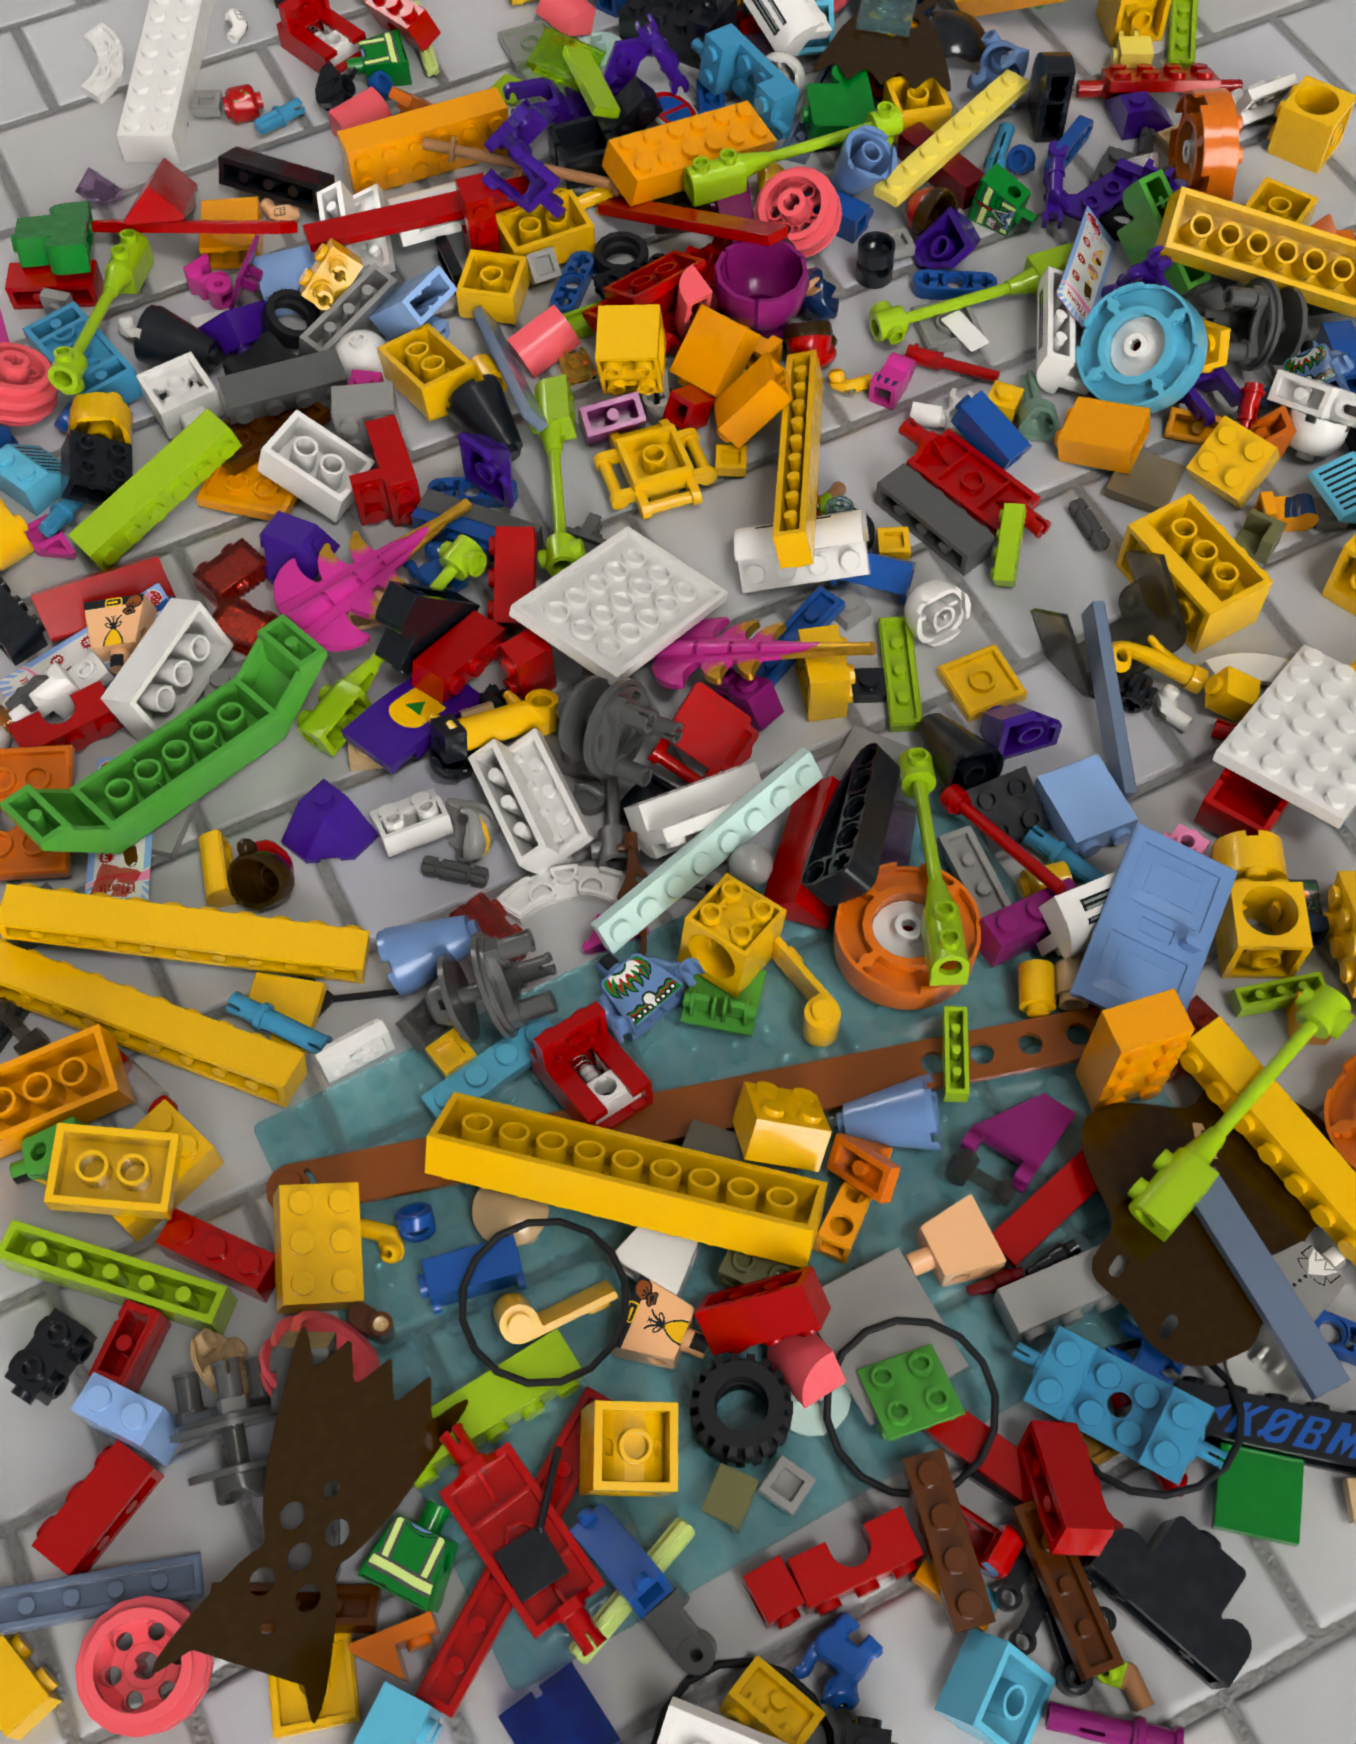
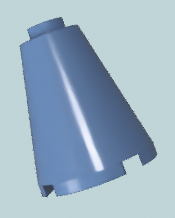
(863, 160)
(415, 948)
(895, 1116)

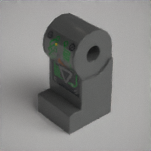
(688, 1644)

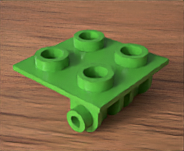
(716, 1009)
(910, 1393)

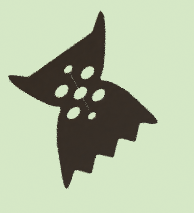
(884, 55)
(321, 1435)

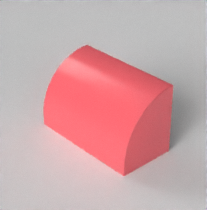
(568, 16)
(358, 110)
(691, 294)
(543, 341)
(807, 1367)

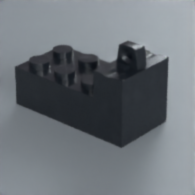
(678, 22)

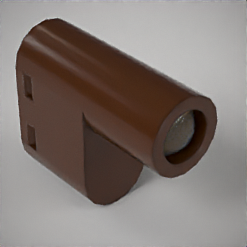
(371, 1323)

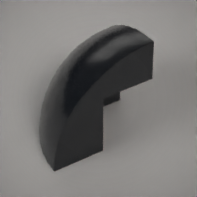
(959, 34)

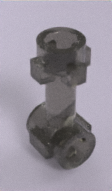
(27, 1039)
(963, 1167)

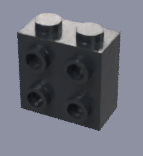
(93, 467)

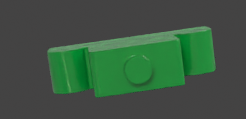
(836, 104)
(57, 239)

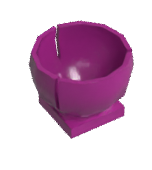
(761, 285)

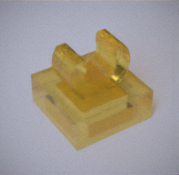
(577, 366)

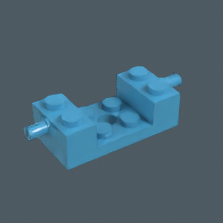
(736, 64)
(106, 368)
(1075, 1385)

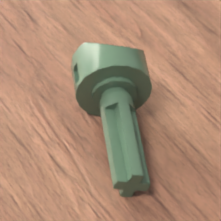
(1037, 416)

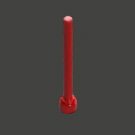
(956, 801)

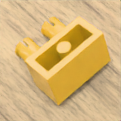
(330, 274)

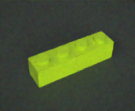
(1009, 544)
(1271, 994)
(955, 1054)

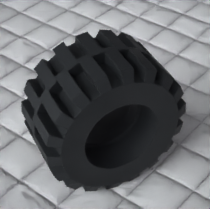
(750, 1376)

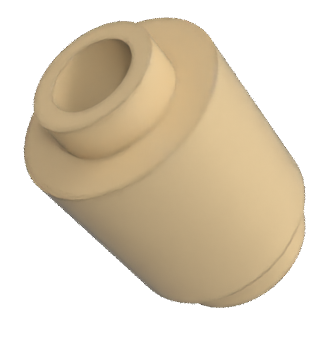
(1064, 978)

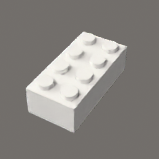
(167, 668)

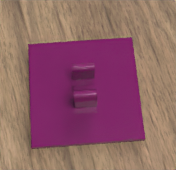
(247, 270)

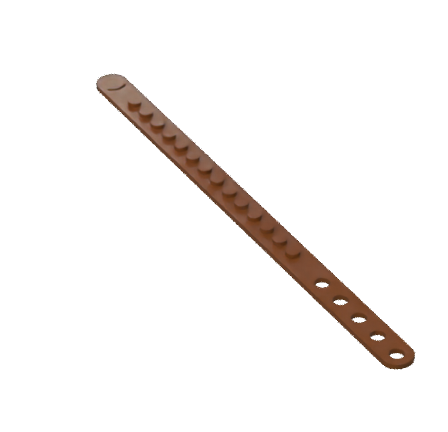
(400, 1166)

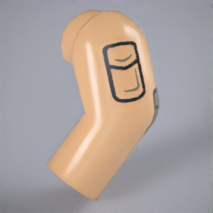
(279, 212)

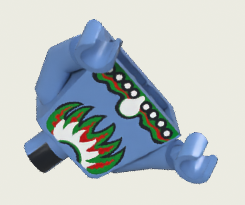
(1319, 364)
(642, 991)

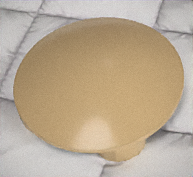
(497, 1211)
(211, 1347)

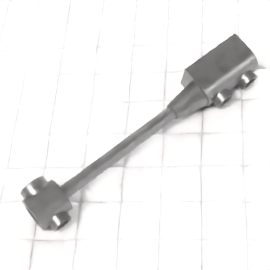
(611, 835)

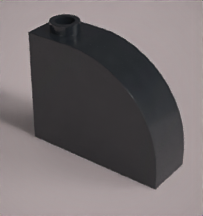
(1050, 94)

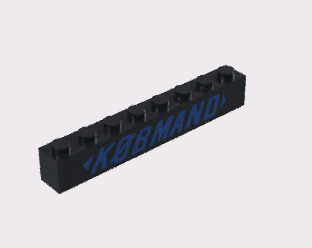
(1280, 1427)

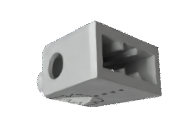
(1312, 1274)

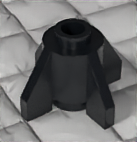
(334, 87)

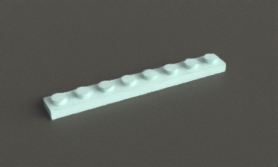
(706, 851)

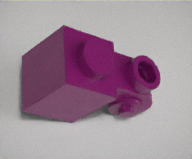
(753, 697)

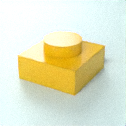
(731, 460)
(894, 542)
(450, 1053)

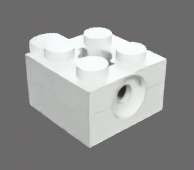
(179, 393)

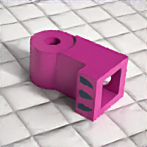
(893, 378)

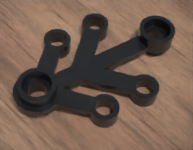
(1033, 1619)

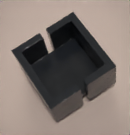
(579, 146)

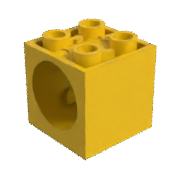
(1143, 16)
(1310, 123)
(630, 349)
(731, 934)
(1256, 955)
(629, 1449)

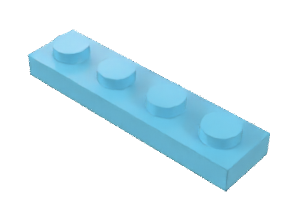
(490, 1069)

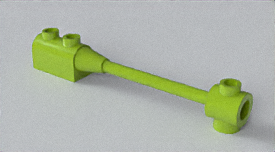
(728, 174)
(123, 274)
(892, 322)
(558, 408)
(347, 697)
(941, 917)
(1187, 1173)

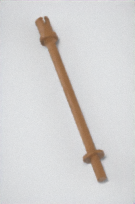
(453, 150)

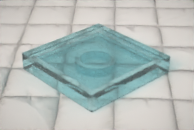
(887, 16)

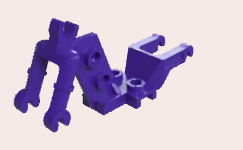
(618, 72)
(516, 135)
(1098, 196)
(1152, 271)

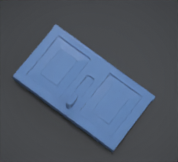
(1154, 923)

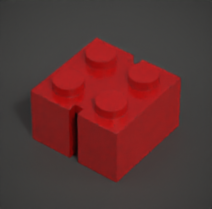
(1239, 806)

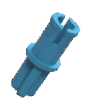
(279, 116)
(60, 514)

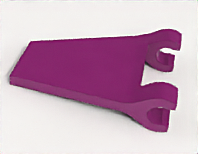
(1023, 1134)

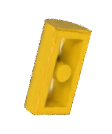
(215, 862)

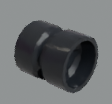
(875, 260)

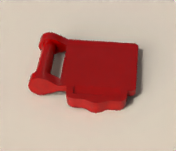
(713, 735)

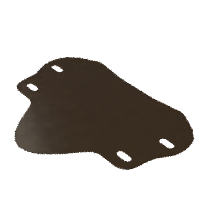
(1185, 1271)

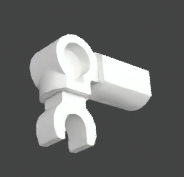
(934, 416)

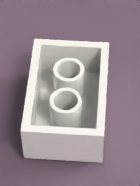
(313, 464)

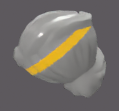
(474, 828)

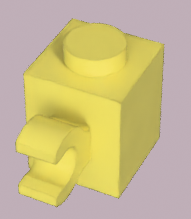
(1132, 50)

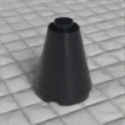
(170, 336)
(485, 411)
(958, 753)

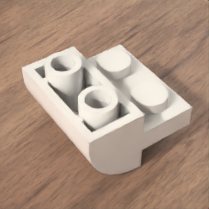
(1262, 98)
(411, 822)

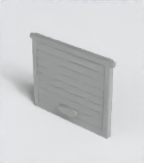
(872, 1295)

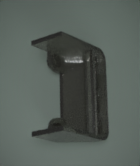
(1146, 609)

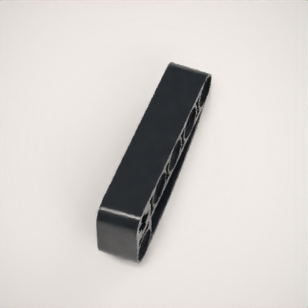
(853, 829)

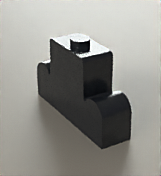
(416, 619)
(1177, 1595)

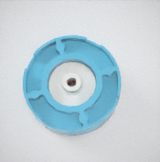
(1142, 347)

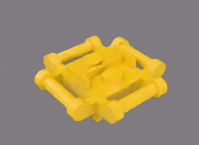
(655, 468)

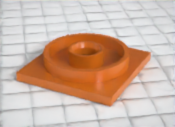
(43, 769)

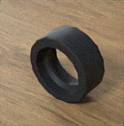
(619, 243)
(294, 301)

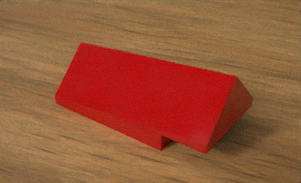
(164, 197)
(648, 285)
(63, 604)
(785, 880)

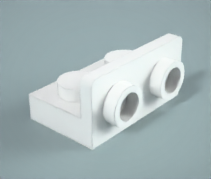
(354, 1049)

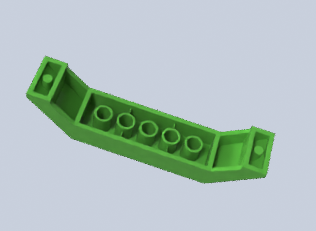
(181, 757)

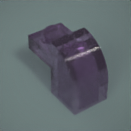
(899, 834)

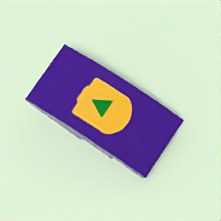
(399, 724)

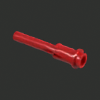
(936, 360)
(1250, 403)

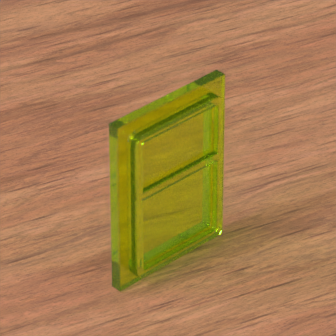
(548, 58)

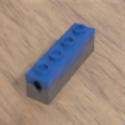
(477, 523)

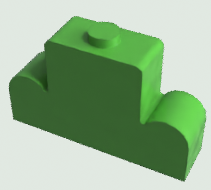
(1147, 204)

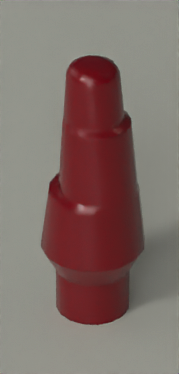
(997, 1280)

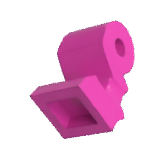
(209, 284)

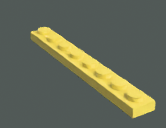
(951, 138)

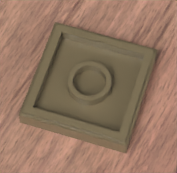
(1148, 484)

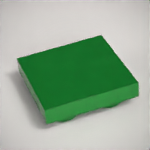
(1260, 1496)

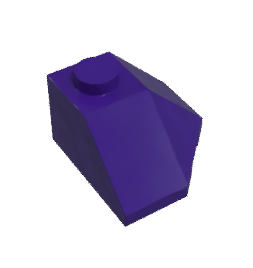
(1135, 111)
(946, 241)
(236, 327)
(488, 466)
(294, 538)
(1018, 729)
(327, 826)

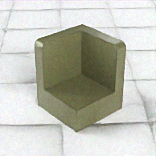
(1260, 535)
(730, 1497)

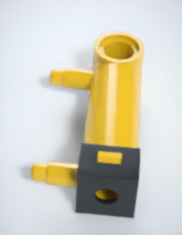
(454, 736)

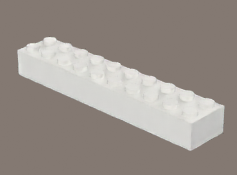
(164, 80)

